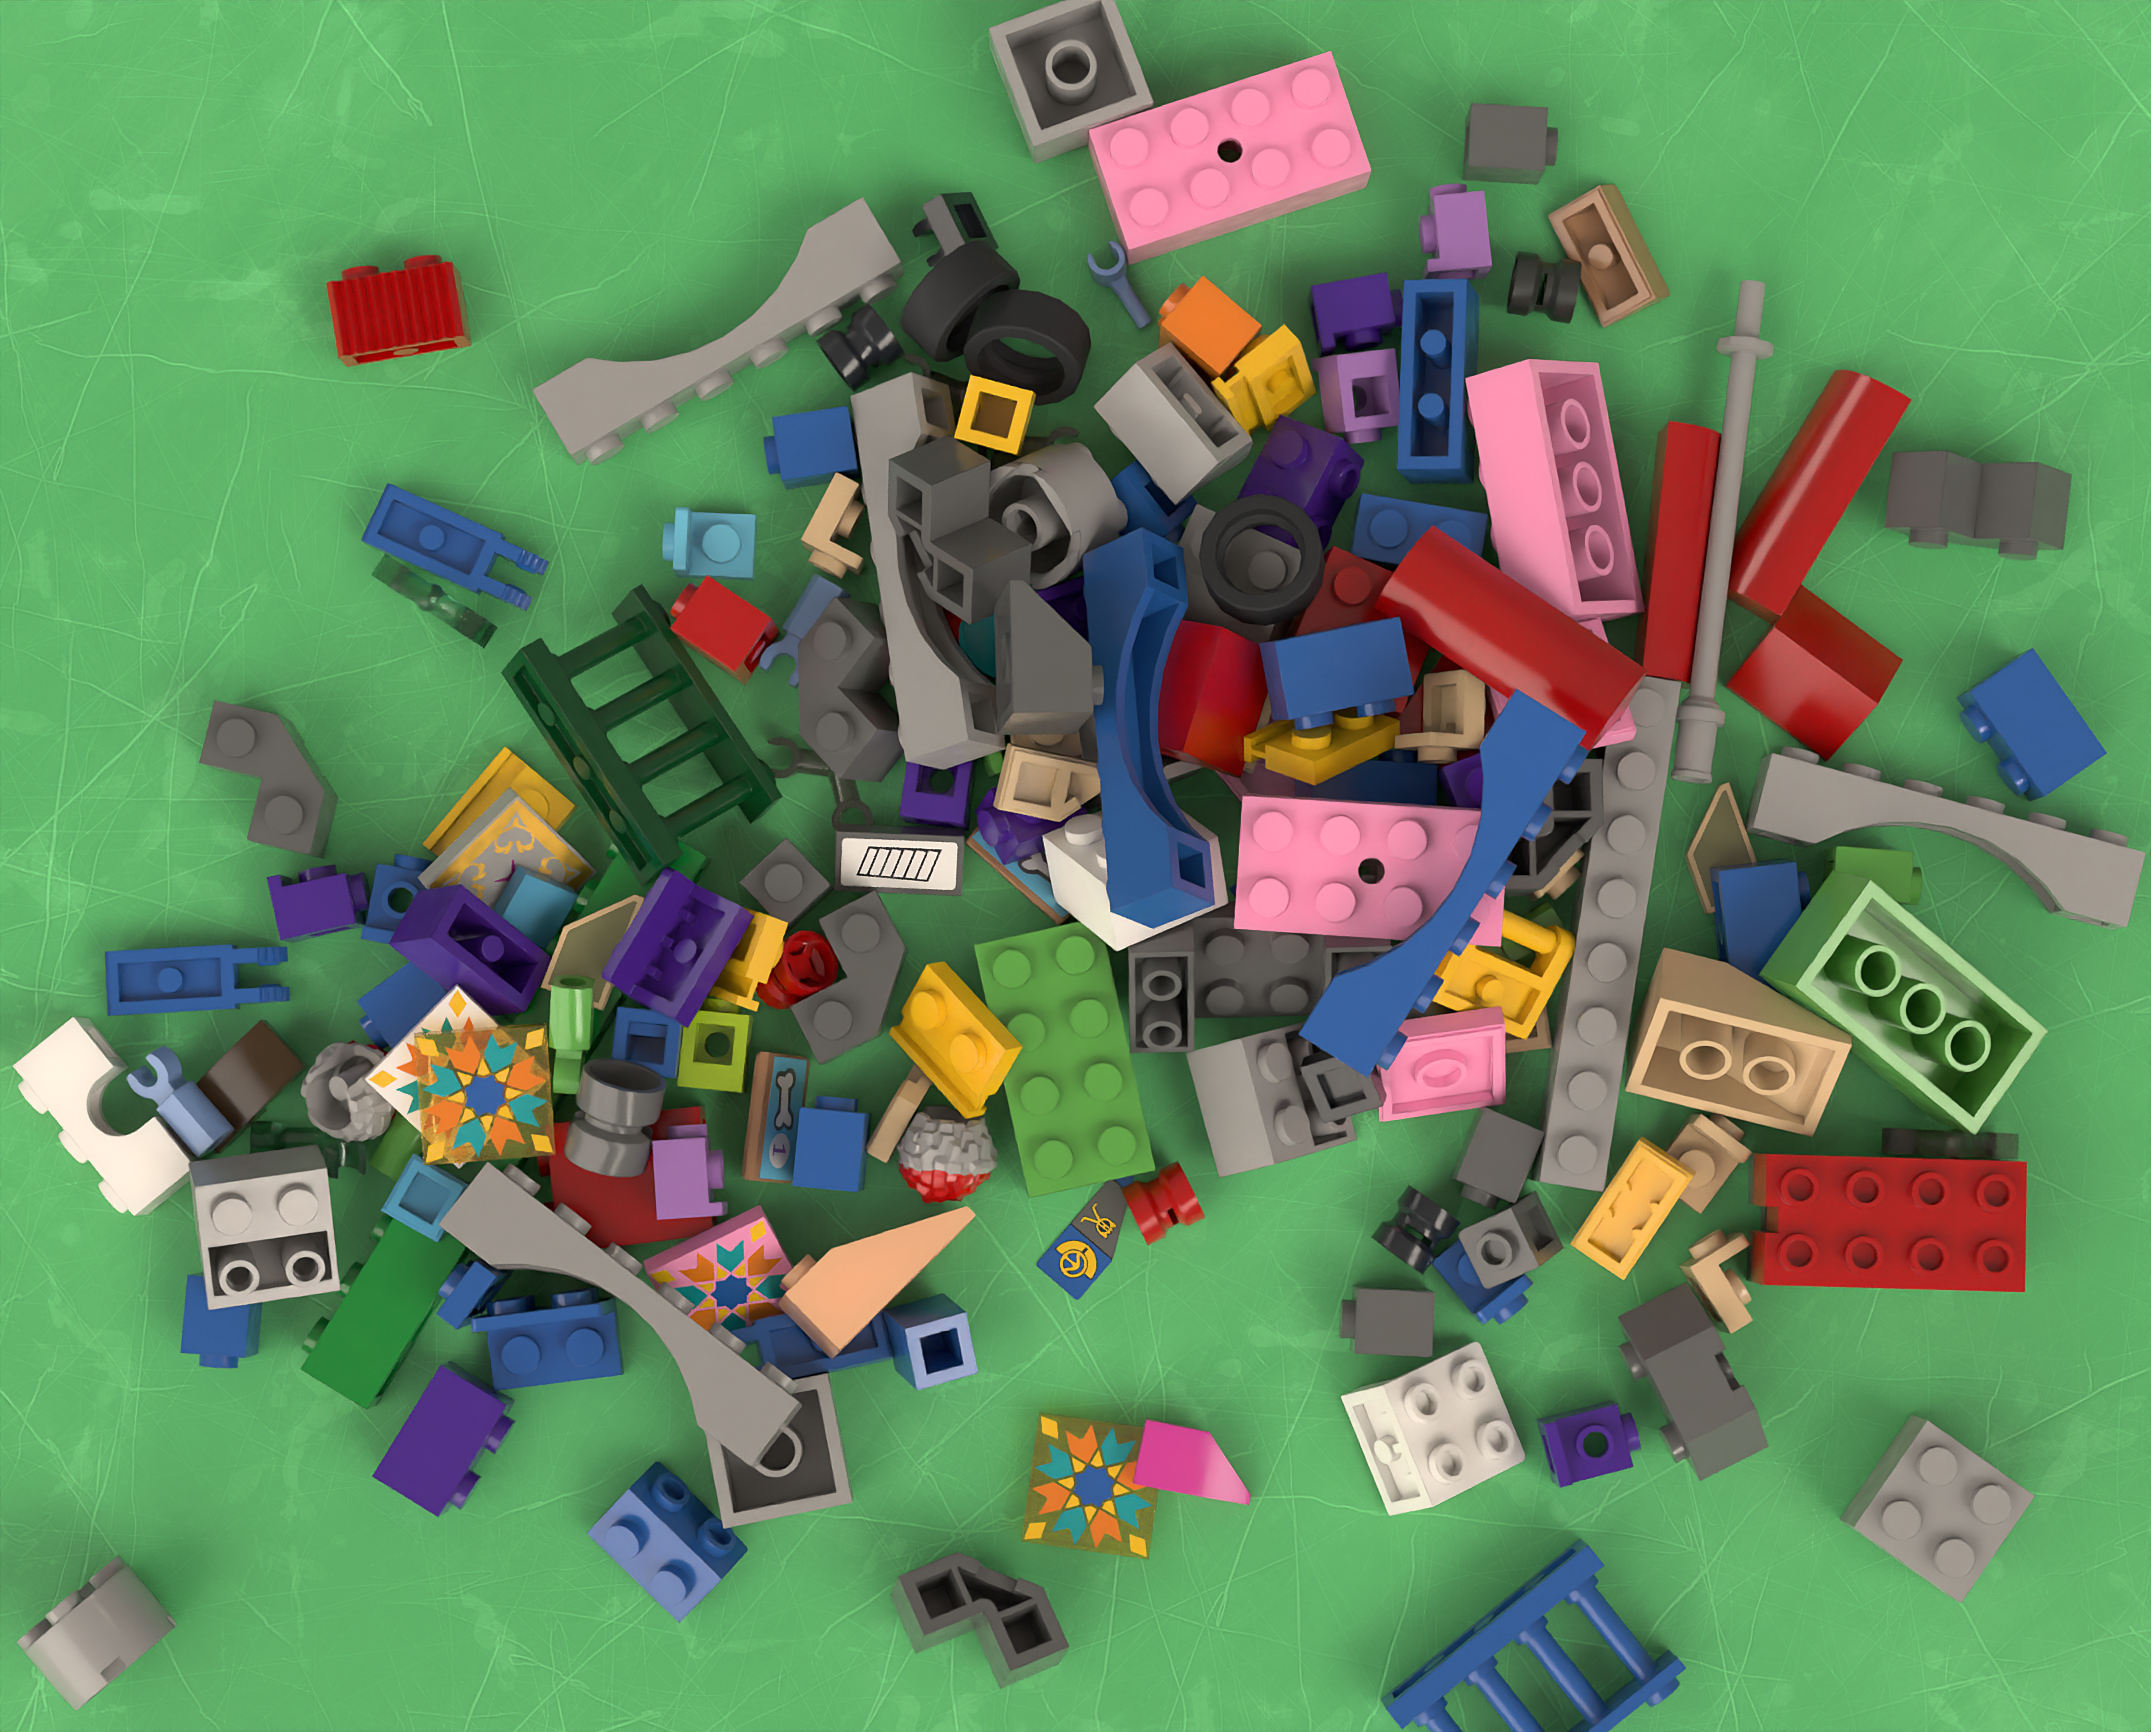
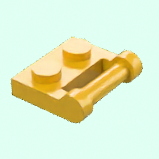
(1489, 980)

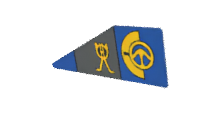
(1088, 1241)

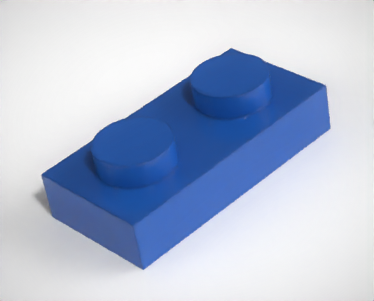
(469, 1290)

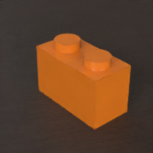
(1207, 329)

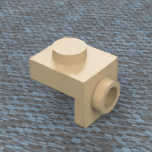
(1451, 717)

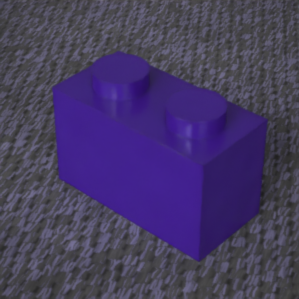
(470, 945)
(445, 1440)

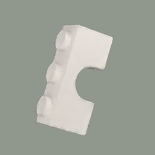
(69, 1080)

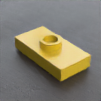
(1632, 1208)

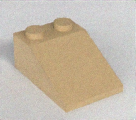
(1732, 1046)

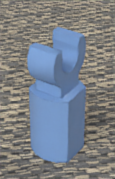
(805, 613)
(181, 1102)

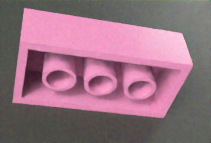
(1175, 190)
(1555, 486)
(1305, 858)

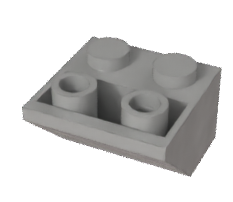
(1173, 423)
(1260, 1103)
(264, 1226)

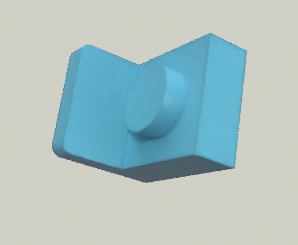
(711, 545)

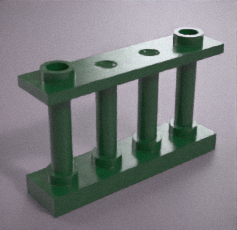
(615, 786)

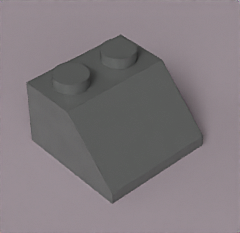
(1041, 667)

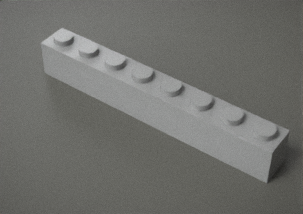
(1608, 939)

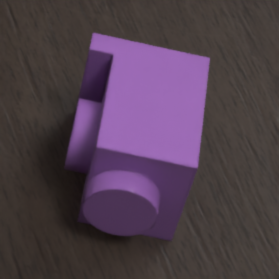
(1455, 234)
(1376, 385)
(688, 1174)

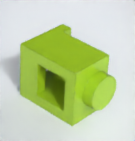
(702, 1069)

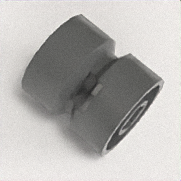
(613, 1127)

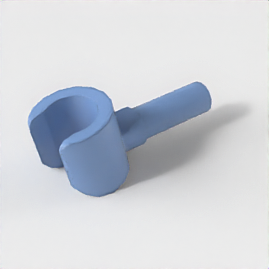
(1118, 281)

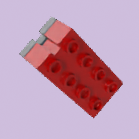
(1888, 1222)

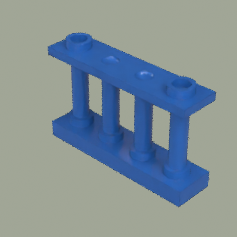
(1523, 1619)

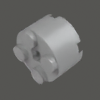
(1059, 505)
(97, 1633)

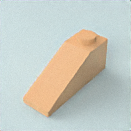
(859, 1279)

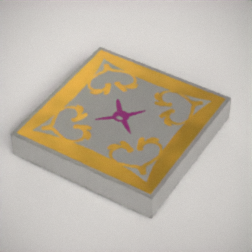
(498, 842)

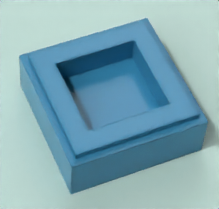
(535, 905)
(424, 1197)

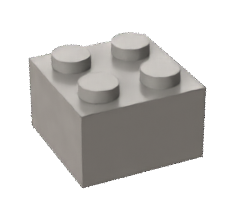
(1068, 73)
(797, 1474)
(1937, 1507)

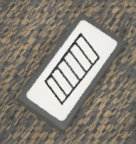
(899, 859)

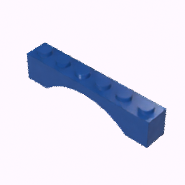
(1134, 607)
(1369, 1002)

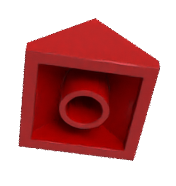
(1815, 674)
(1210, 697)

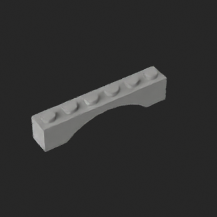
(606, 400)
(940, 696)
(2069, 873)
(517, 1232)

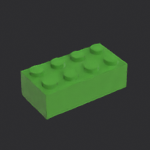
(1905, 1000)
(1074, 1077)

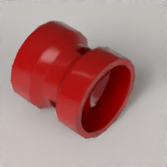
(803, 970)
(1162, 1202)

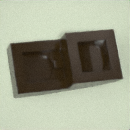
(251, 1078)

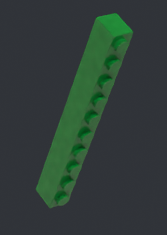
(399, 1285)

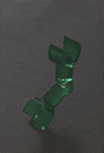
(434, 600)
(336, 1152)

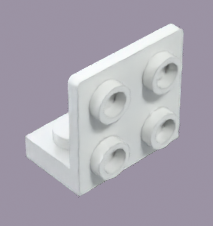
(1434, 1430)

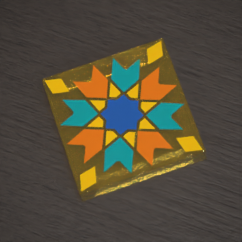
(484, 1093)
(1085, 1488)

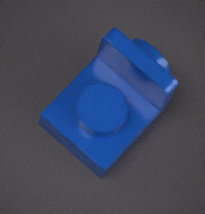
(1484, 1304)

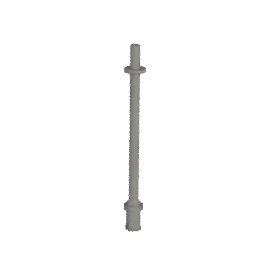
(1700, 713)

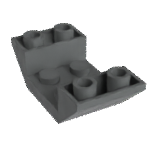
(1229, 973)

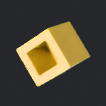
(995, 415)

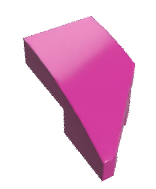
(1186, 1463)

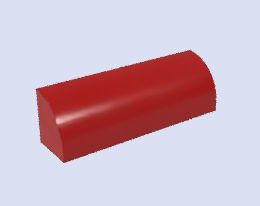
(1811, 490)
(1676, 549)
(1509, 635)

